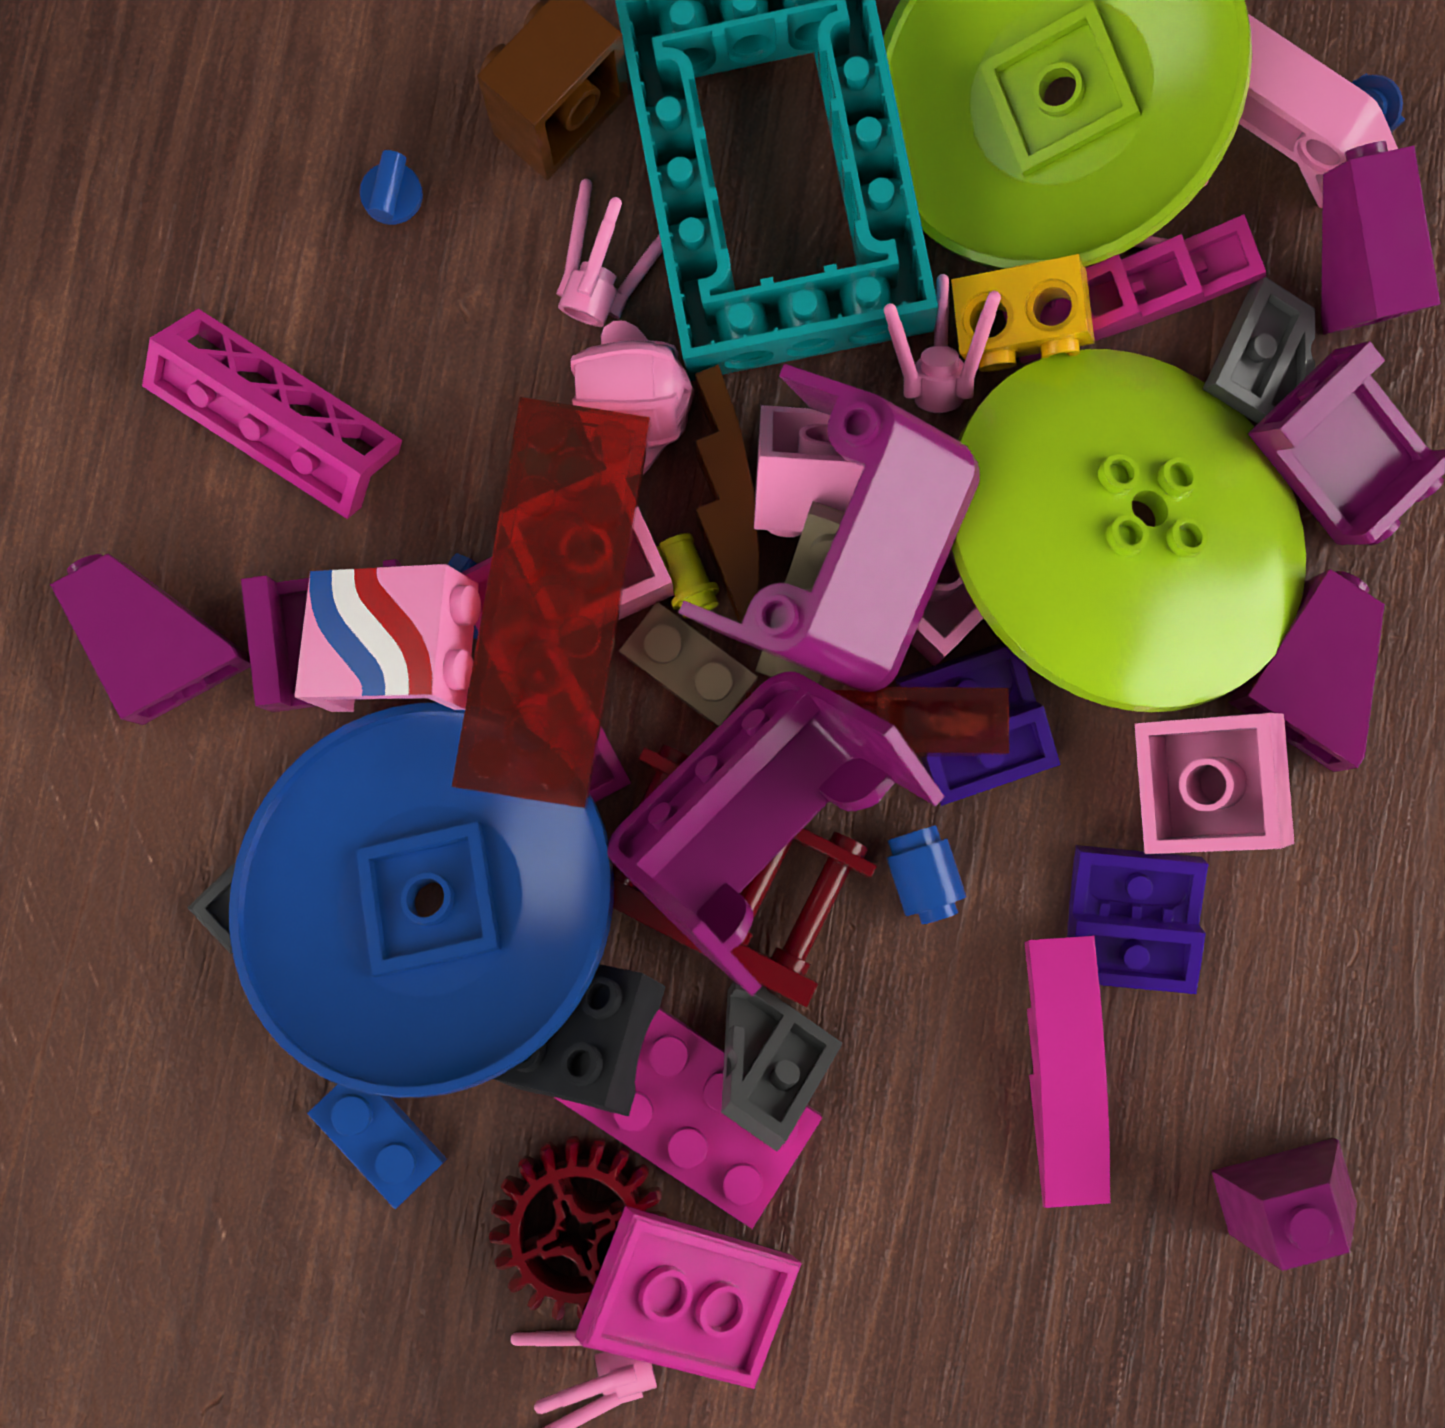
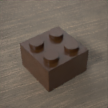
(554, 82)

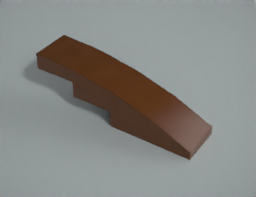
(729, 519)

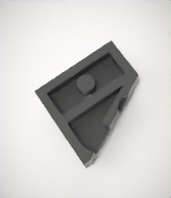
(1264, 351)
(771, 1063)

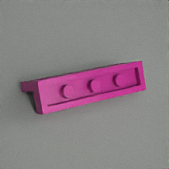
(259, 416)

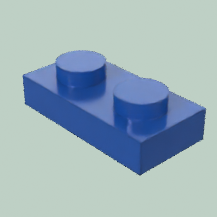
(378, 1141)

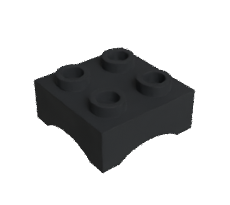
(598, 1046)

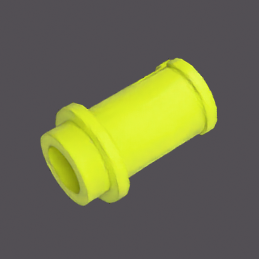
(687, 573)

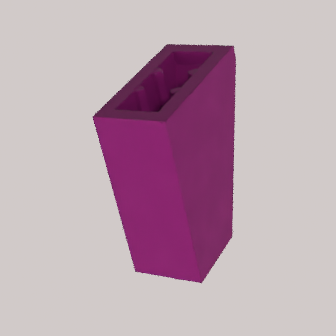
(1374, 240)
(142, 639)
(1323, 672)
(1290, 1204)

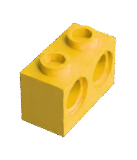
(1023, 296)

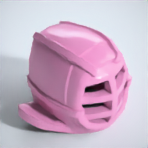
(635, 379)

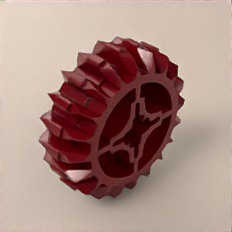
(525, 1250)

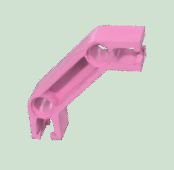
(1307, 108)

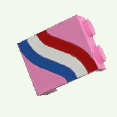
(387, 636)

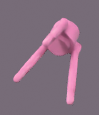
(589, 291)
(940, 377)
(618, 1379)

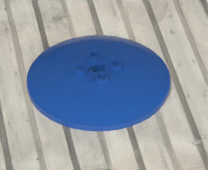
(333, 927)

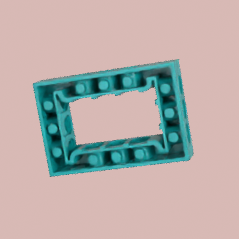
(803, 316)

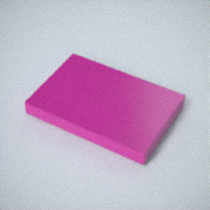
(688, 1299)

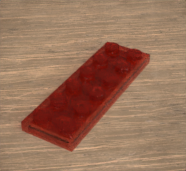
(552, 603)

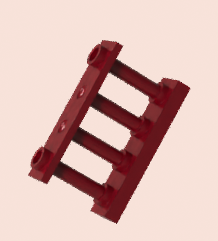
(787, 966)

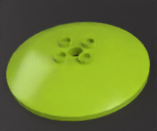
(1089, 177)
(1082, 581)

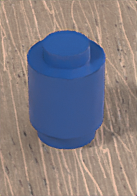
(925, 874)

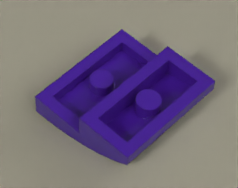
(1029, 731)
(1141, 916)

